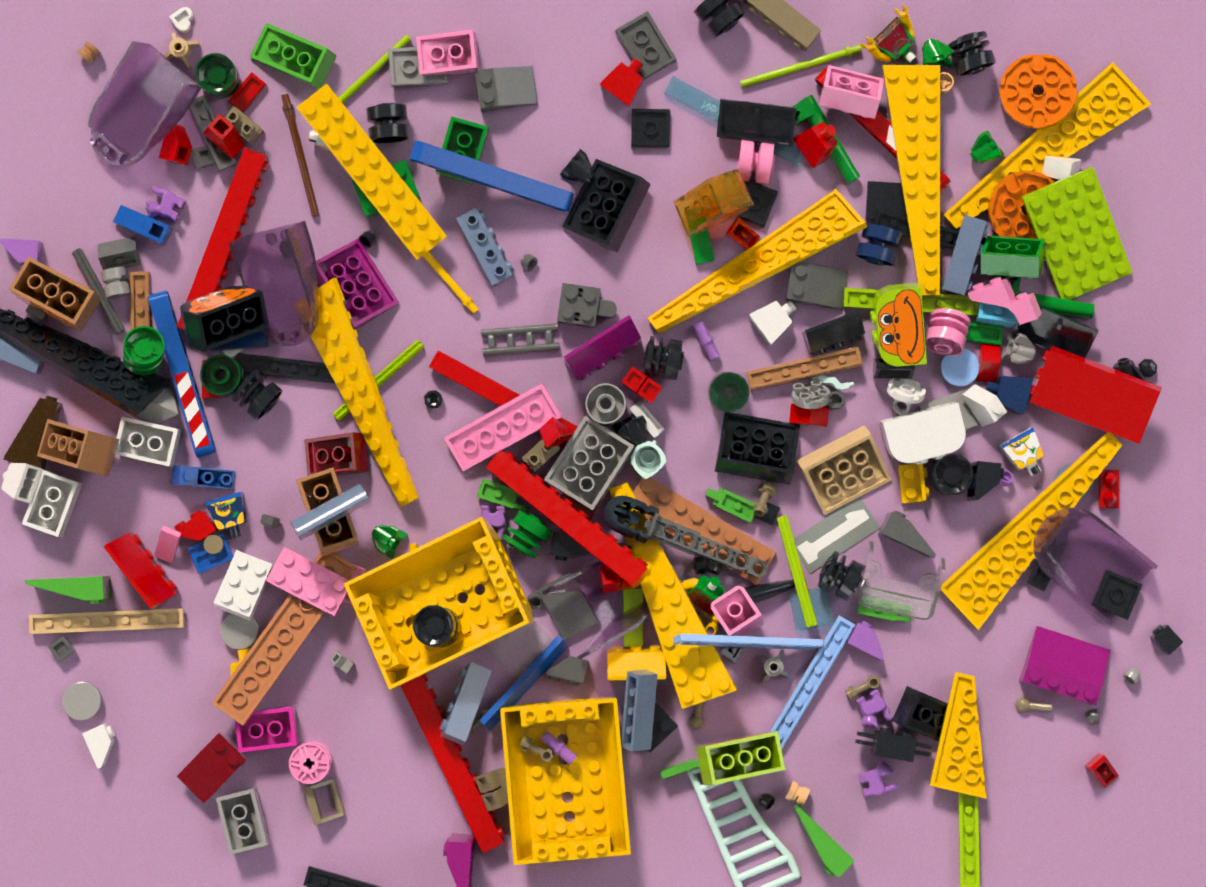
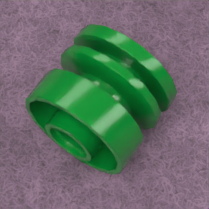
(527, 534)

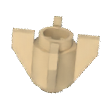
(185, 51)

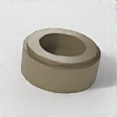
(213, 544)

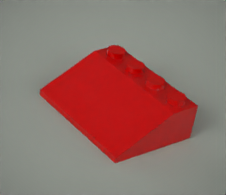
(141, 570)

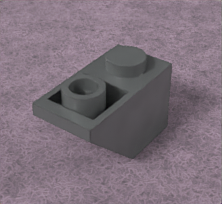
(569, 669)

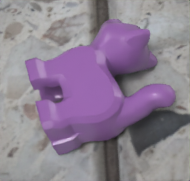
(167, 206)
(496, 519)
(871, 707)
(874, 779)

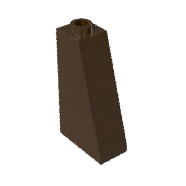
(27, 442)

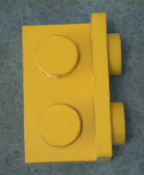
(913, 483)

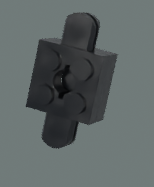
(892, 745)

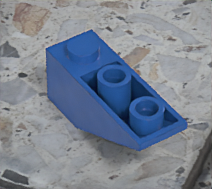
(143, 225)
(202, 477)

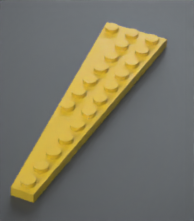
(1097, 110)
(915, 121)
(801, 237)
(694, 669)

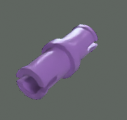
(706, 340)
(558, 747)

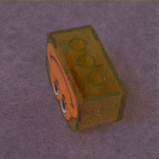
(716, 199)

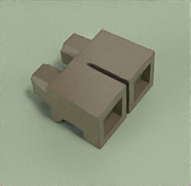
(244, 125)
(539, 455)
(495, 781)

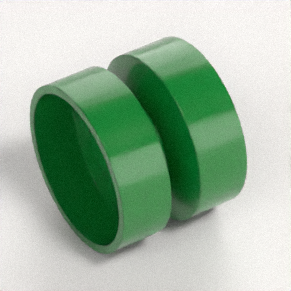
(143, 350)

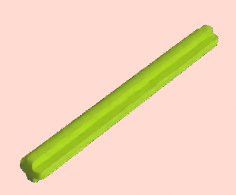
(386, 373)
(797, 571)

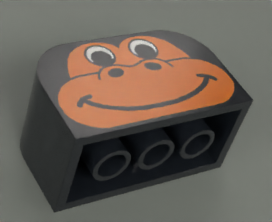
(223, 316)

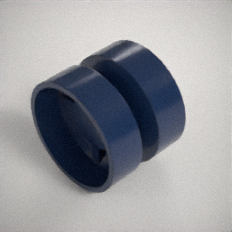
(878, 250)

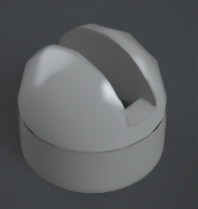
(1132, 675)

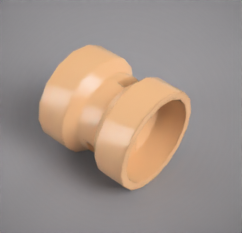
(946, 82)
(797, 793)

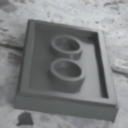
(646, 44)
(568, 610)

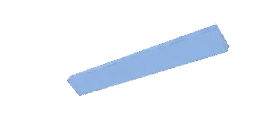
(747, 641)
(812, 678)

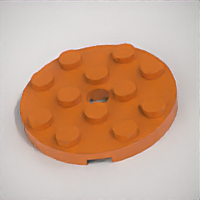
(1044, 109)
(1006, 203)

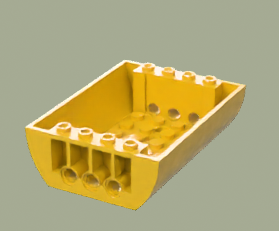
(437, 576)
(593, 778)

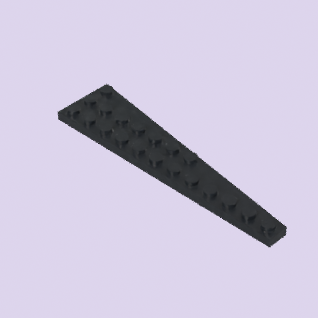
(84, 364)

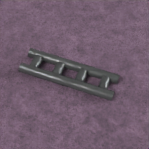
(511, 331)

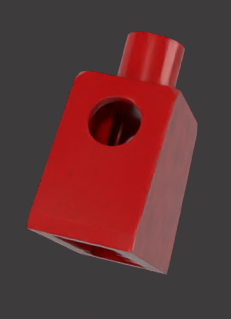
(624, 81)
(817, 143)

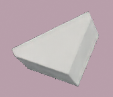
(1060, 167)

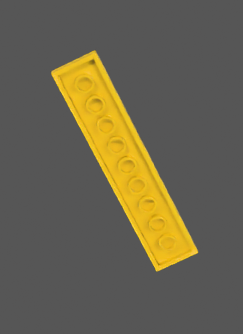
(371, 171)

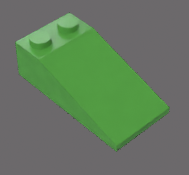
(293, 56)
(83, 588)
(833, 856)

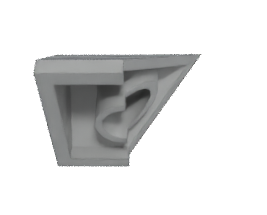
(161, 408)

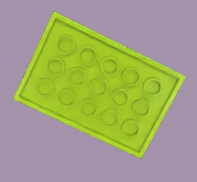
(1078, 234)

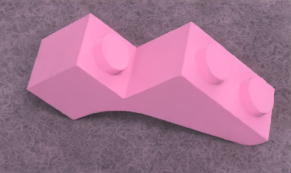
(1000, 293)

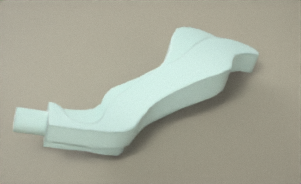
(832, 381)

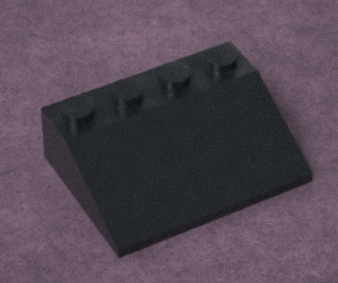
(607, 205)
(757, 448)

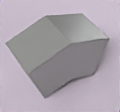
(342, 662)

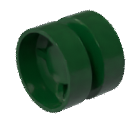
(217, 75)
(221, 375)

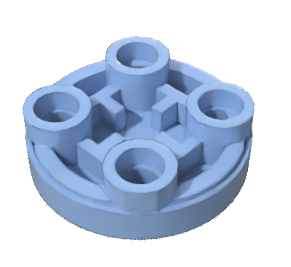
(960, 369)

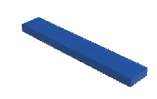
(525, 682)

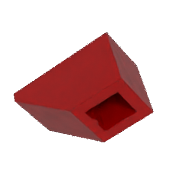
(225, 136)
(176, 146)
(198, 527)

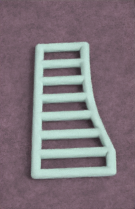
(760, 826)

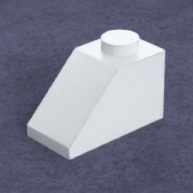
(984, 405)
(100, 743)

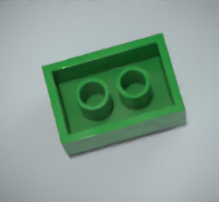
(464, 139)
(404, 172)
(1013, 256)

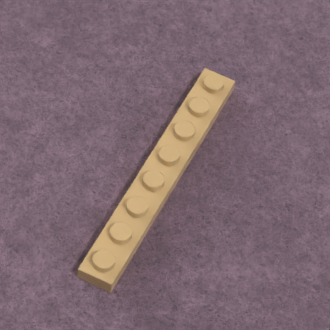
(106, 621)

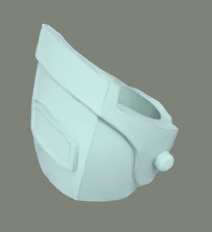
(648, 459)

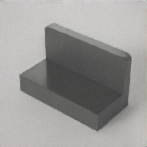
(119, 253)

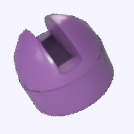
(1007, 479)

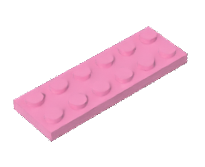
(502, 426)

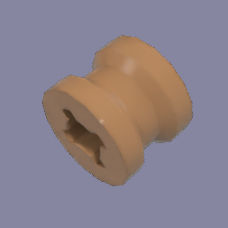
(89, 52)

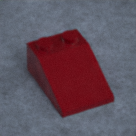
(342, 452)
(211, 768)

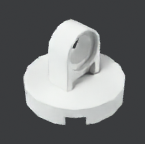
(905, 391)

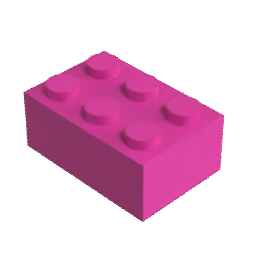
(268, 730)

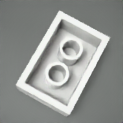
(147, 441)
(52, 503)
(243, 585)

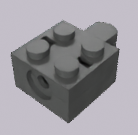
(583, 304)

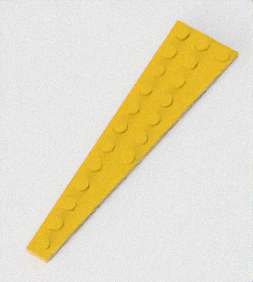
(356, 383)
(996, 566)

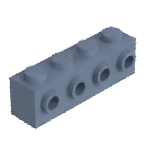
(483, 244)
(964, 255)
(465, 703)
(639, 710)

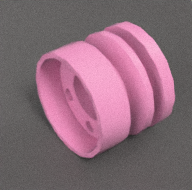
(316, 752)

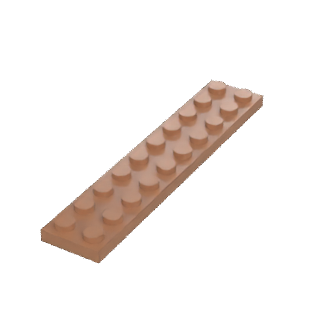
(274, 649)

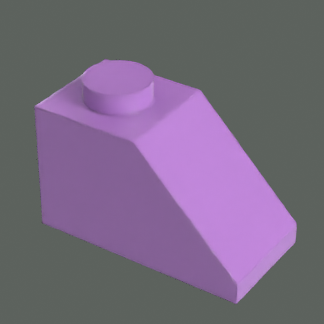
(21, 249)
(865, 639)

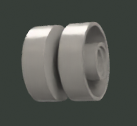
(605, 404)

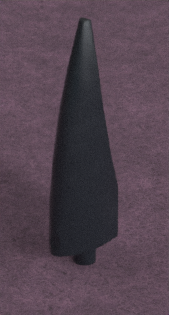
(768, 590)

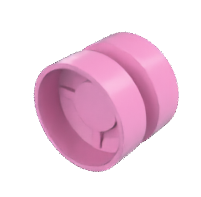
(760, 163)

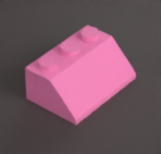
(851, 92)

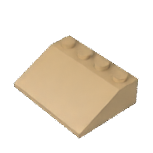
(844, 469)

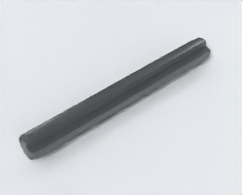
(96, 286)

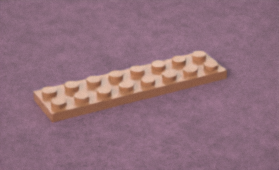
(684, 512)

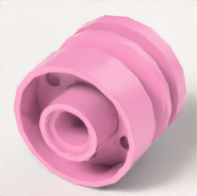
(947, 332)

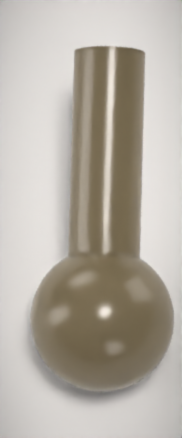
(1024, 705)
(697, 721)

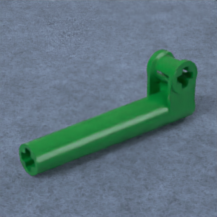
(809, 110)
(1058, 305)

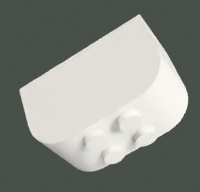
(924, 433)

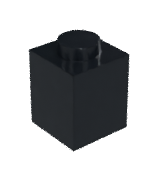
(1166, 639)

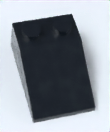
(921, 713)

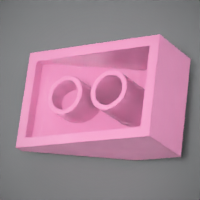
(448, 53)

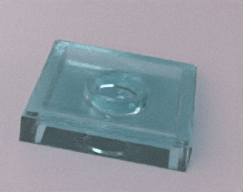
(821, 607)

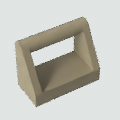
(314, 805)

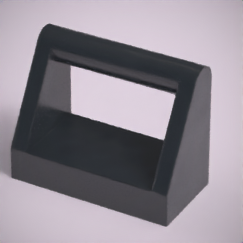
(884, 370)

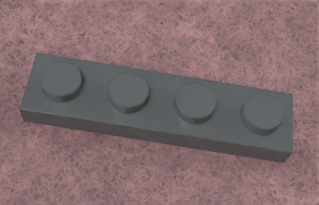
(203, 117)

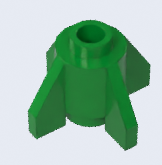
(936, 53)
(985, 149)
(387, 539)

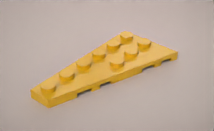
(959, 750)

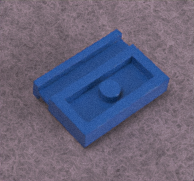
(205, 561)

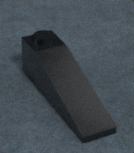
(566, 547)

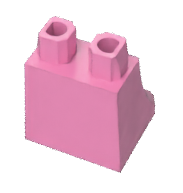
(737, 612)

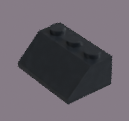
(834, 333)
(985, 478)

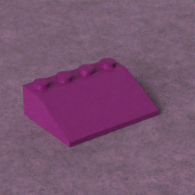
(360, 281)
(602, 348)
(1065, 665)
(460, 858)

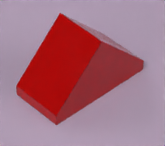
(742, 234)
(989, 363)
(815, 417)
(554, 433)
(1102, 770)

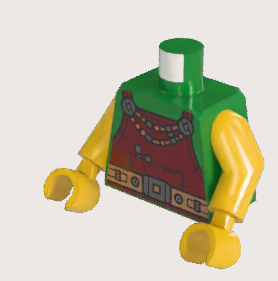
(893, 39)
(702, 594)

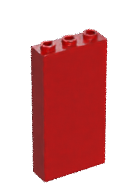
(1094, 394)

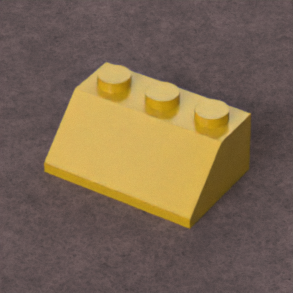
(635, 658)

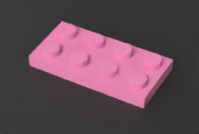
(308, 581)

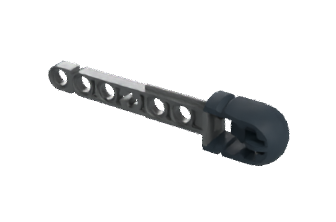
(656, 527)

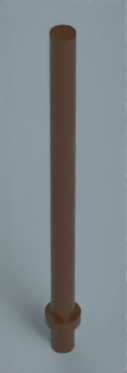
(287, 107)

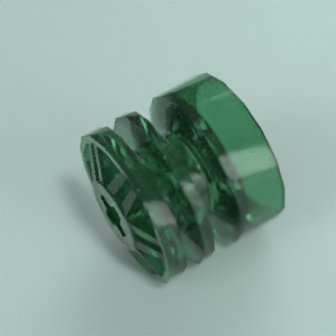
(739, 393)

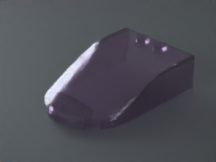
(139, 105)
(285, 269)
(1078, 548)

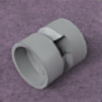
(115, 282)

